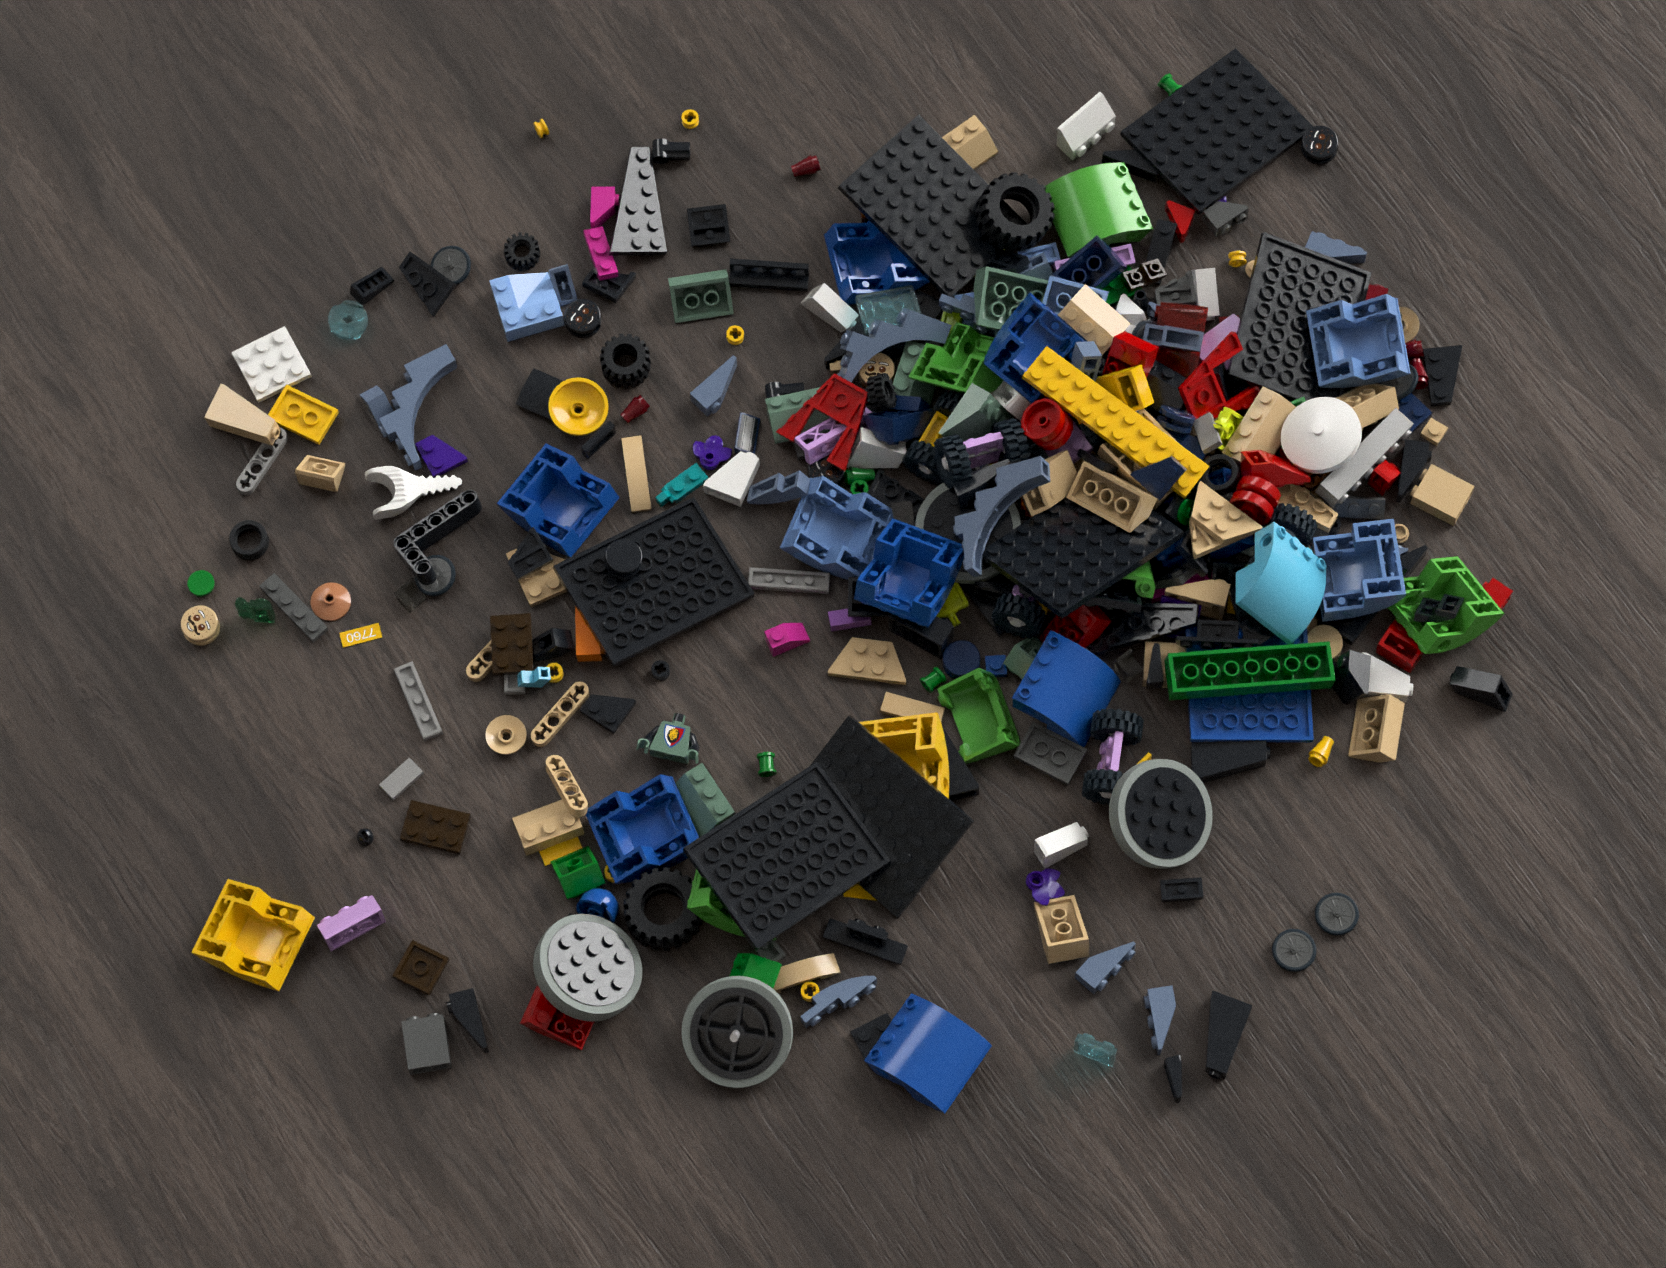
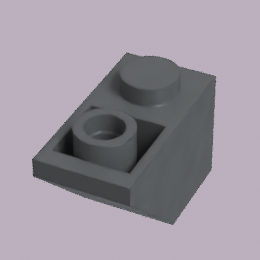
(1224, 215)

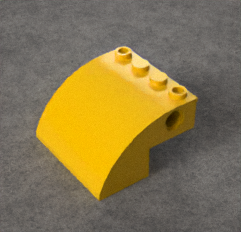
(919, 743)
(253, 935)

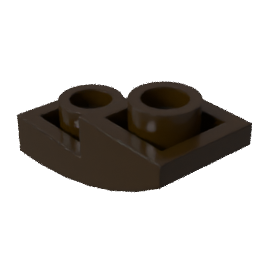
(1143, 276)

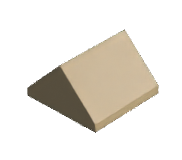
(320, 473)

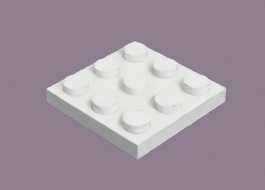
(271, 364)

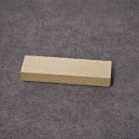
(902, 706)

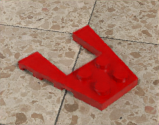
(1201, 389)
(840, 402)

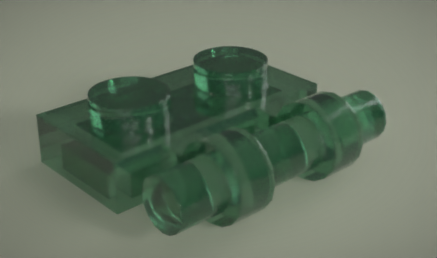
(258, 609)

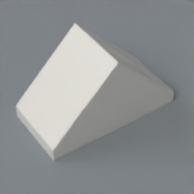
(1130, 310)

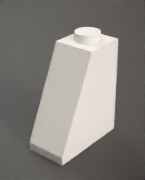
(1206, 290)
(830, 308)
(1011, 400)
(871, 453)
(733, 479)
(1388, 680)
(1060, 844)

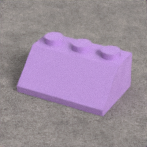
(1216, 335)
(351, 922)

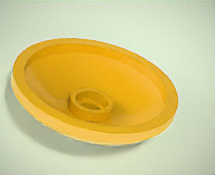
(579, 394)

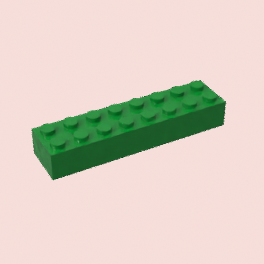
(1249, 670)

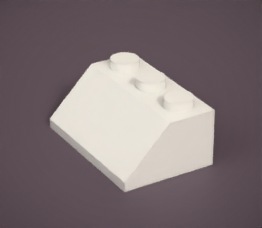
(1085, 127)

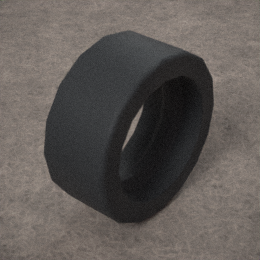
(1233, 481)
(244, 526)

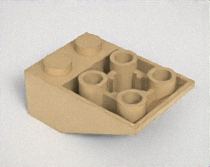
(1061, 477)

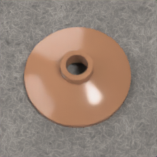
(330, 610)

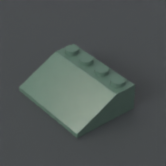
(1000, 293)
(974, 415)

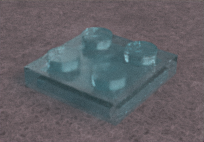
(1101, 1052)

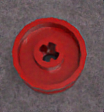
(1047, 424)
(1256, 498)

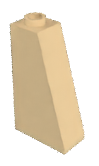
(238, 416)

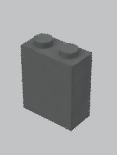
(426, 1043)

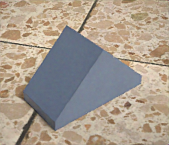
(563, 284)
(376, 403)

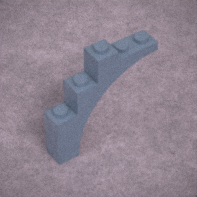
(883, 335)
(421, 377)
(991, 503)

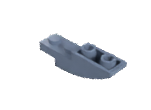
(966, 309)
(844, 992)

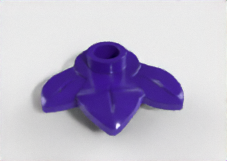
(711, 452)
(1048, 886)

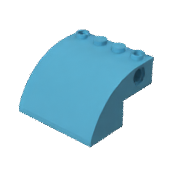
(1282, 583)

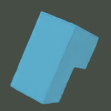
(535, 678)

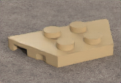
(1220, 517)
(1203, 543)
(868, 661)

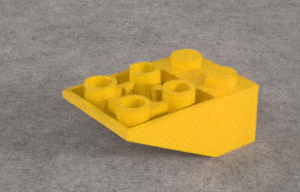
(1128, 386)

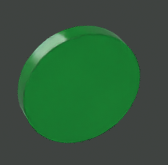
(1185, 511)
(201, 583)

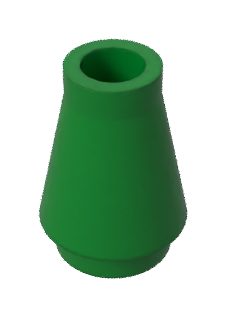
(854, 473)

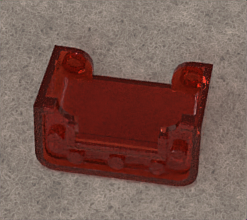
(1186, 317)

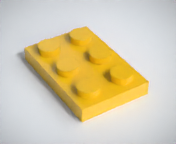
(303, 414)

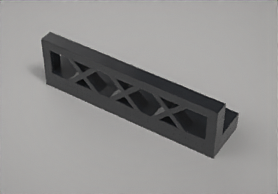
(769, 274)

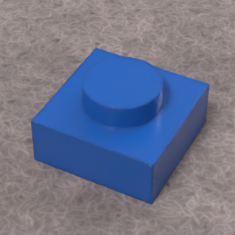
(995, 665)

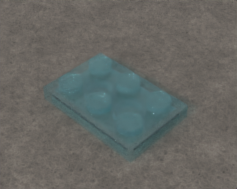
(886, 305)

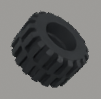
(625, 346)

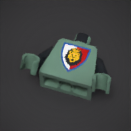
(671, 741)

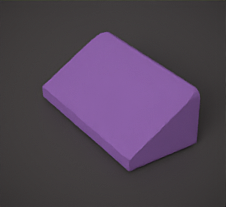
(839, 620)

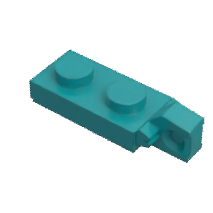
(682, 485)

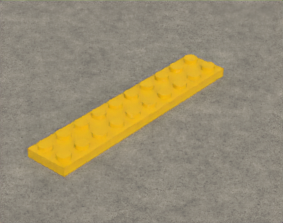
(1110, 417)

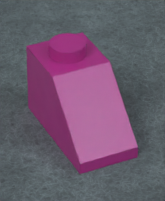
(602, 205)
(785, 637)

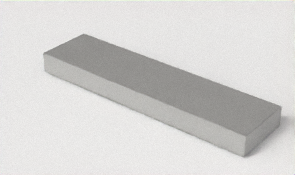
(789, 580)
(418, 701)

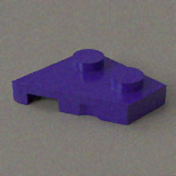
(439, 456)

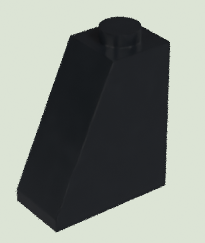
(1481, 687)

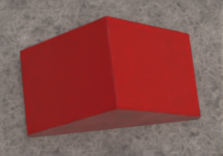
(1182, 216)

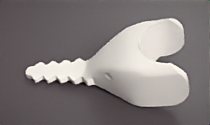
(406, 488)

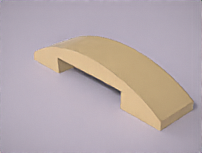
(636, 474)
(806, 970)

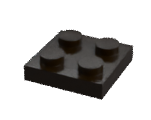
(420, 967)

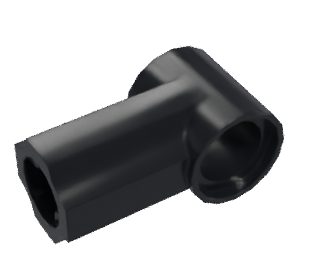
(664, 151)
(777, 389)

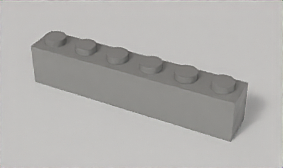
(1370, 452)

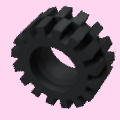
(516, 242)
(881, 392)

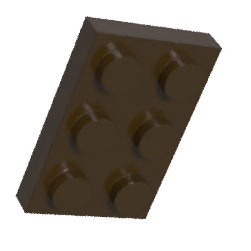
(511, 644)
(435, 827)

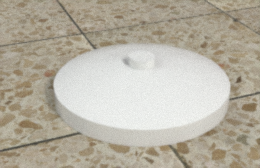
(1321, 435)

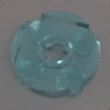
(356, 327)

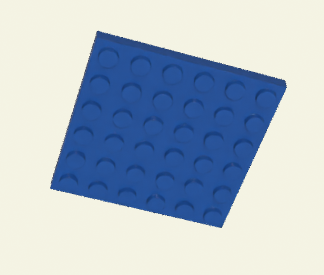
(1252, 716)

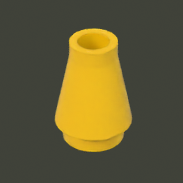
(1320, 753)

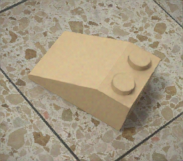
(1208, 593)
(1062, 929)

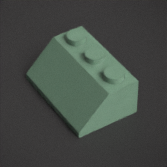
(700, 296)
(903, 384)
(784, 406)
(1022, 656)
(703, 799)

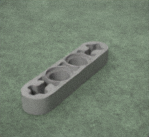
(264, 462)

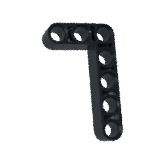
(430, 530)

